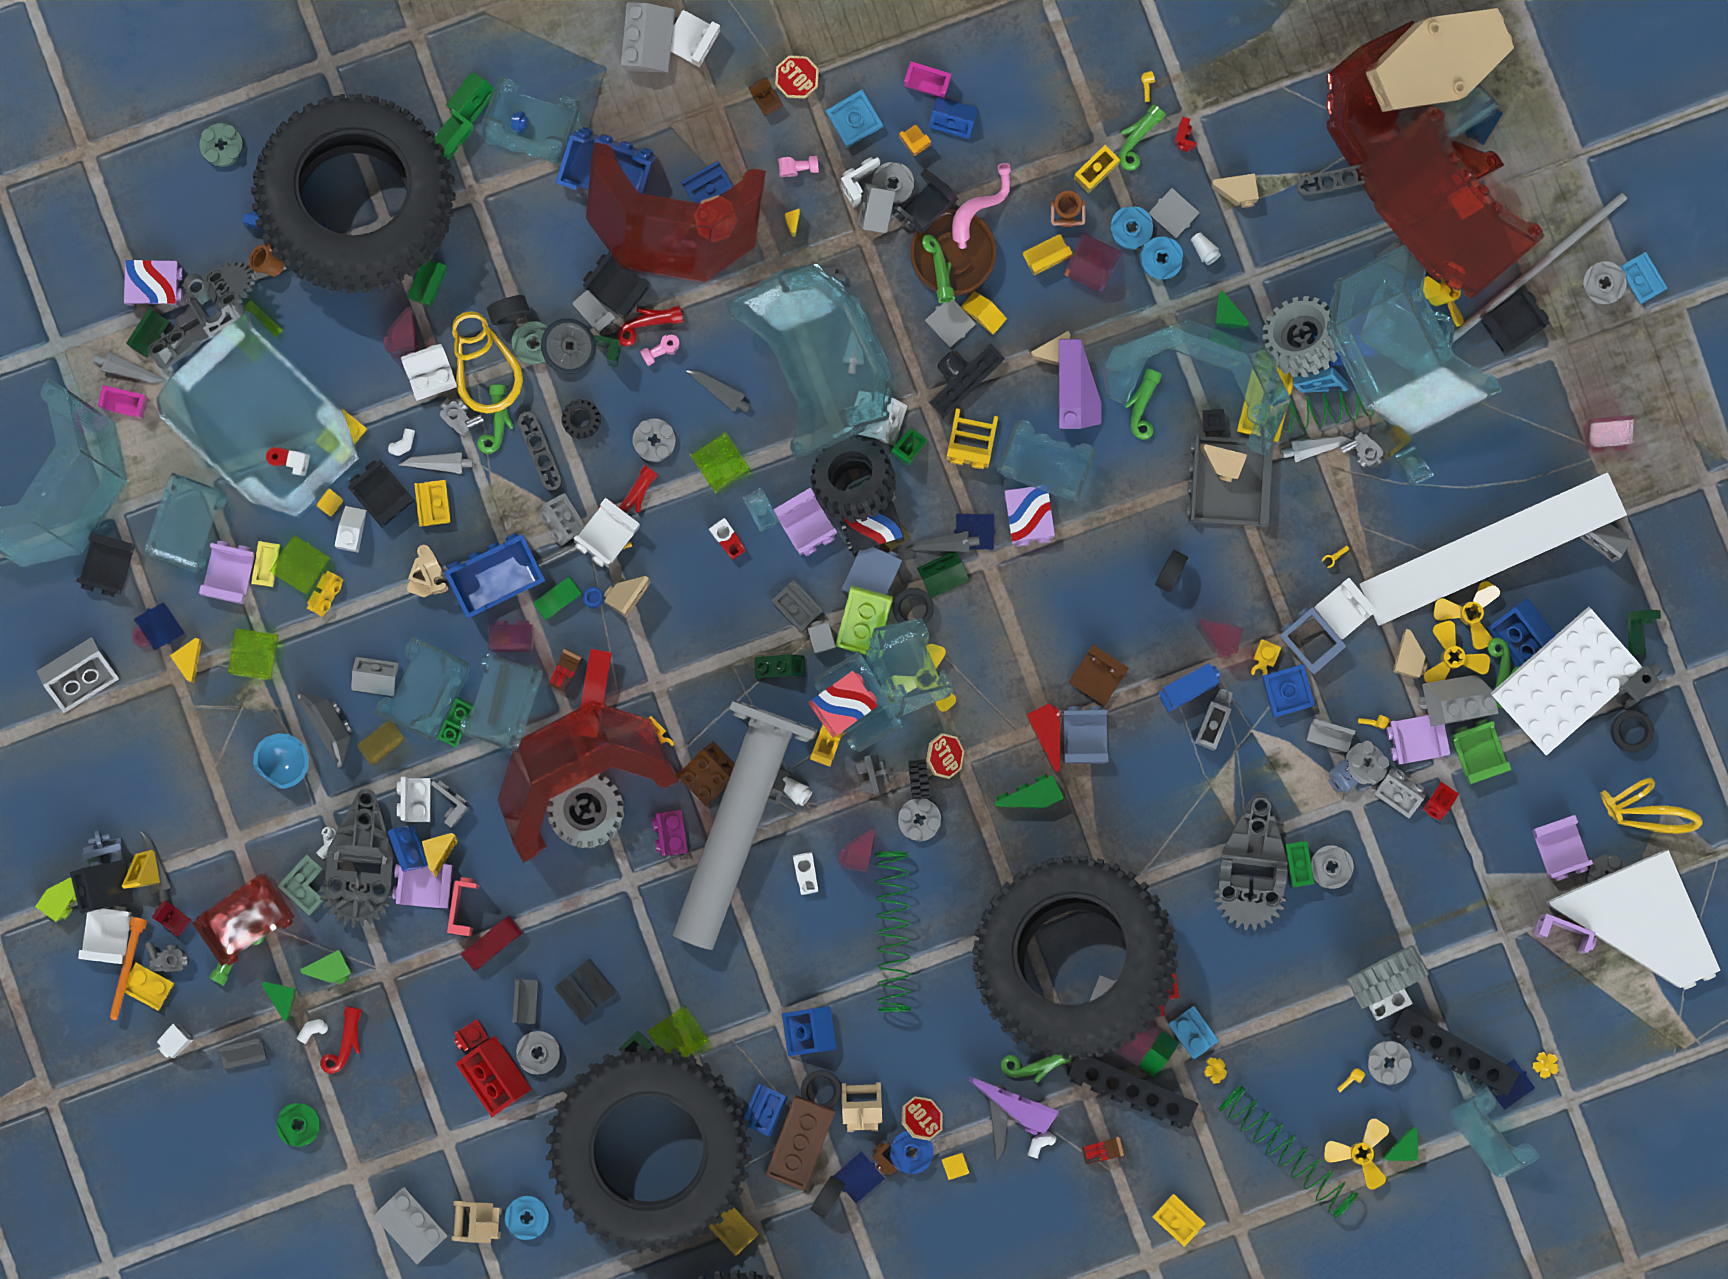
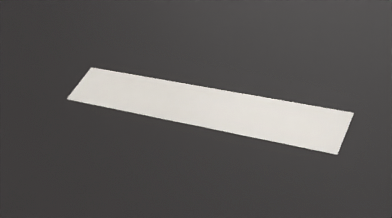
(1493, 549)

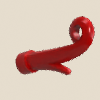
(651, 317)
(638, 490)
(349, 1038)

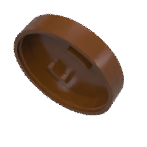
(969, 265)

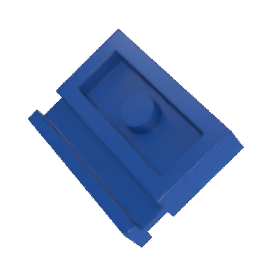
(707, 183)
(408, 848)
(765, 1109)

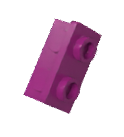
(671, 833)

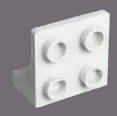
(693, 38)
(850, 184)
(429, 371)
(888, 430)
(1345, 609)
(415, 799)

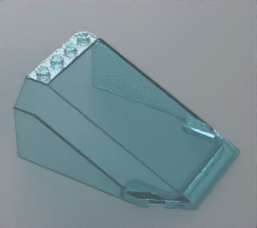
(253, 396)

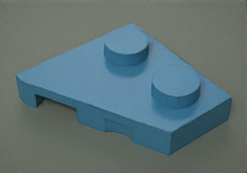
(1321, 381)

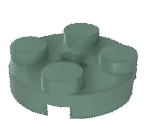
(231, 151)
(522, 349)

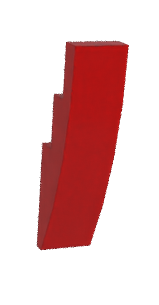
(596, 677)

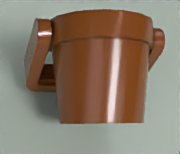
(1067, 206)
(264, 262)

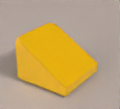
(792, 220)
(329, 502)
(955, 1166)

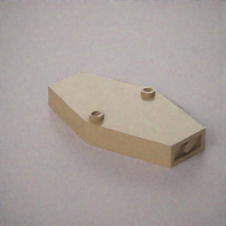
(1440, 59)

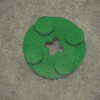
(286, 1121)

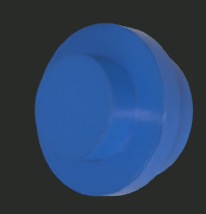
(519, 122)
(593, 597)

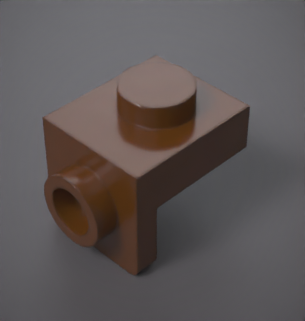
(765, 96)
(883, 1164)

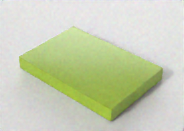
(861, 615)

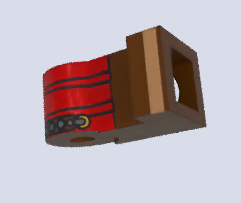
(565, 670)
(1103, 1150)

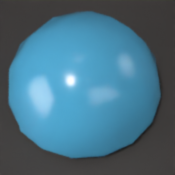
(281, 760)

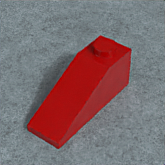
(1047, 730)

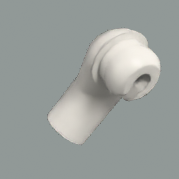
(403, 445)
(328, 835)
(312, 1027)
(1040, 1141)

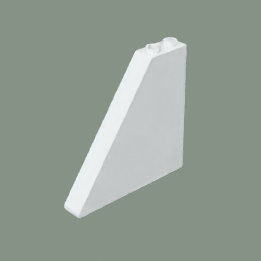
(1646, 918)

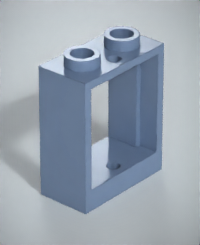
(1330, 654)

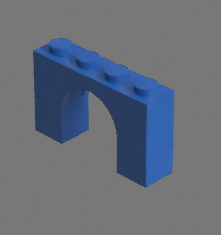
(1189, 687)

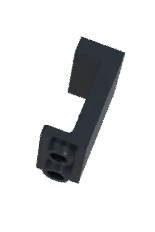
(1515, 322)
(380, 493)
(101, 886)

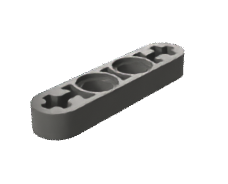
(1335, 175)
(542, 450)

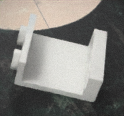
(606, 533)
(106, 935)

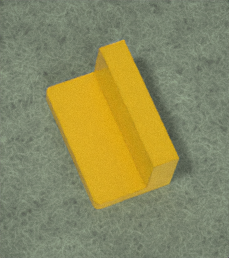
(1047, 254)

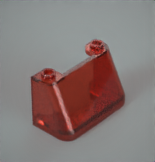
(243, 918)

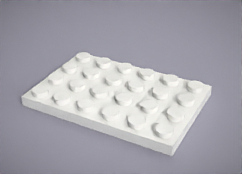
(1567, 681)

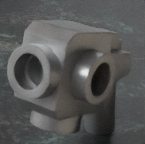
(454, 414)
(1369, 451)
(169, 960)

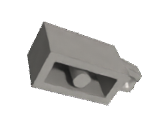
(1214, 720)

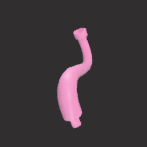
(966, 211)

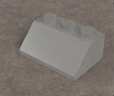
(647, 38)
(1608, 541)
(77, 675)
(1458, 700)
(411, 1225)

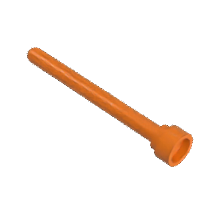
(136, 927)

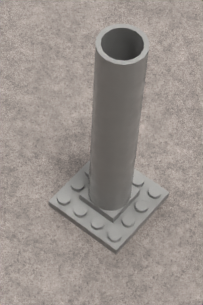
(736, 822)

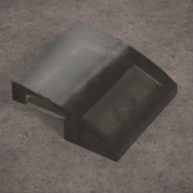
(585, 989)

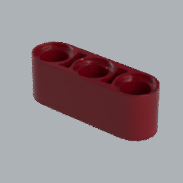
(491, 943)

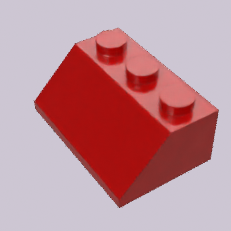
(493, 1076)

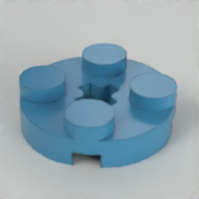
(1143, 226)
(1158, 269)
(517, 1225)

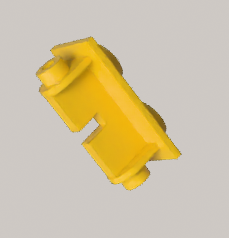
(330, 586)

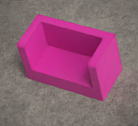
(927, 80)
(122, 401)

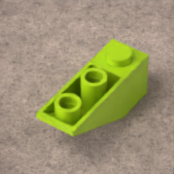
(58, 900)

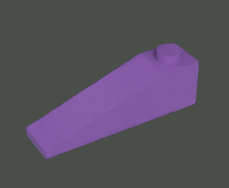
(1077, 394)
(1025, 1111)

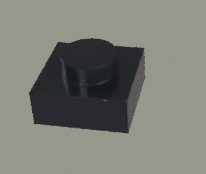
(1213, 420)

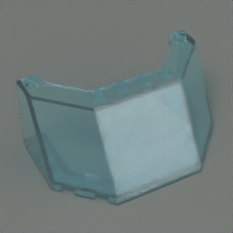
(814, 335)
(1398, 348)
(1247, 360)
(70, 489)

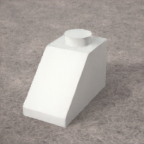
(350, 529)
(174, 1041)

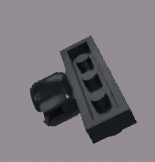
(963, 377)

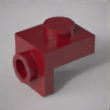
(171, 918)

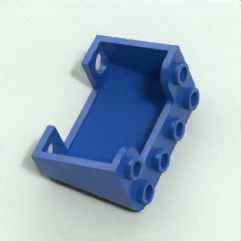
(577, 158)
(494, 575)

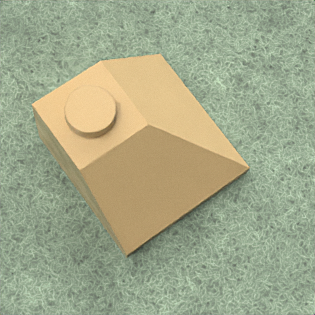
(1223, 461)
(626, 594)

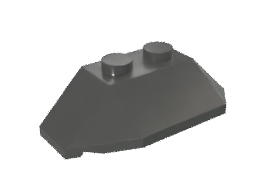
(328, 725)

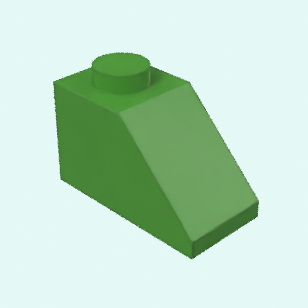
(330, 968)

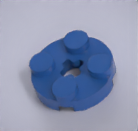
(908, 1164)

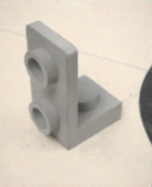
(594, 312)
(453, 814)

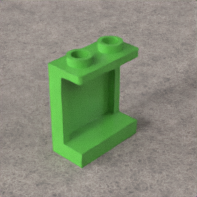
(1479, 752)

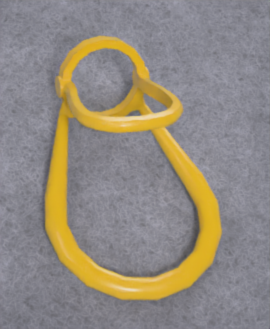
(460, 379)
(1616, 810)

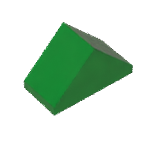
(1228, 314)
(908, 447)
(281, 997)
(1158, 1054)
(1405, 1148)

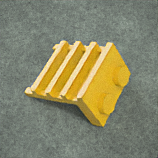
(966, 454)

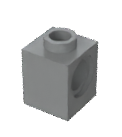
(821, 637)

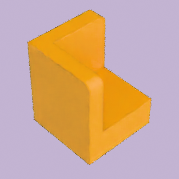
(914, 140)

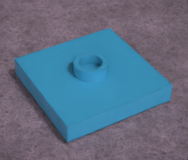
(854, 118)

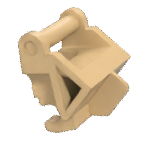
(425, 574)
(862, 1114)
(482, 1222)

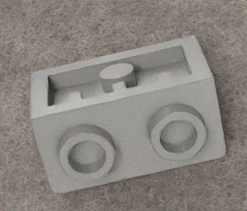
(561, 519)
(1400, 792)

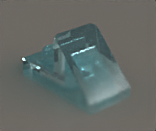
(1413, 466)
(760, 509)

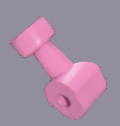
(789, 167)
(668, 345)

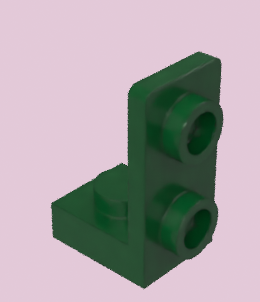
(1636, 629)
(780, 666)

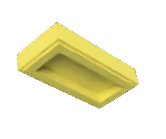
(265, 558)

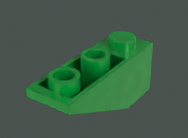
(1035, 796)

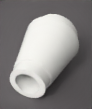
(1205, 248)
(796, 791)

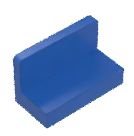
(953, 117)

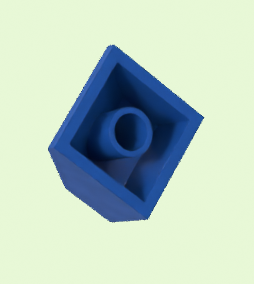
(809, 1031)

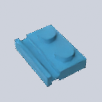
(1643, 278)
(1193, 1032)

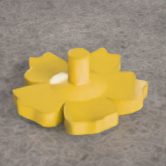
(1545, 1065)
(1215, 1070)

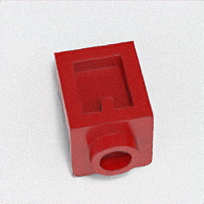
(1184, 131)
(1440, 801)
(470, 1036)

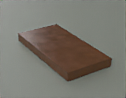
(800, 1142)

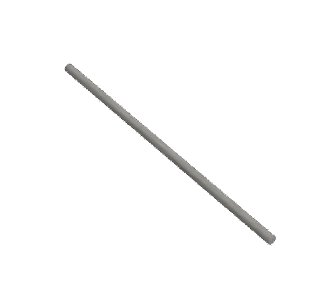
(1539, 266)

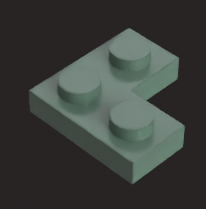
(297, 884)

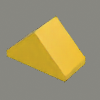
(984, 312)
(187, 659)
(438, 850)
(142, 871)

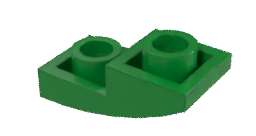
(557, 598)
(450, 729)

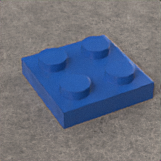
(1288, 690)

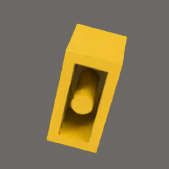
(1096, 169)

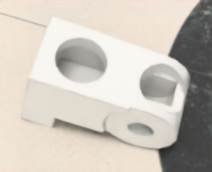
(805, 873)
(1390, 1004)

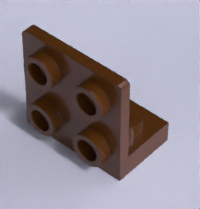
(1098, 675)
(708, 773)

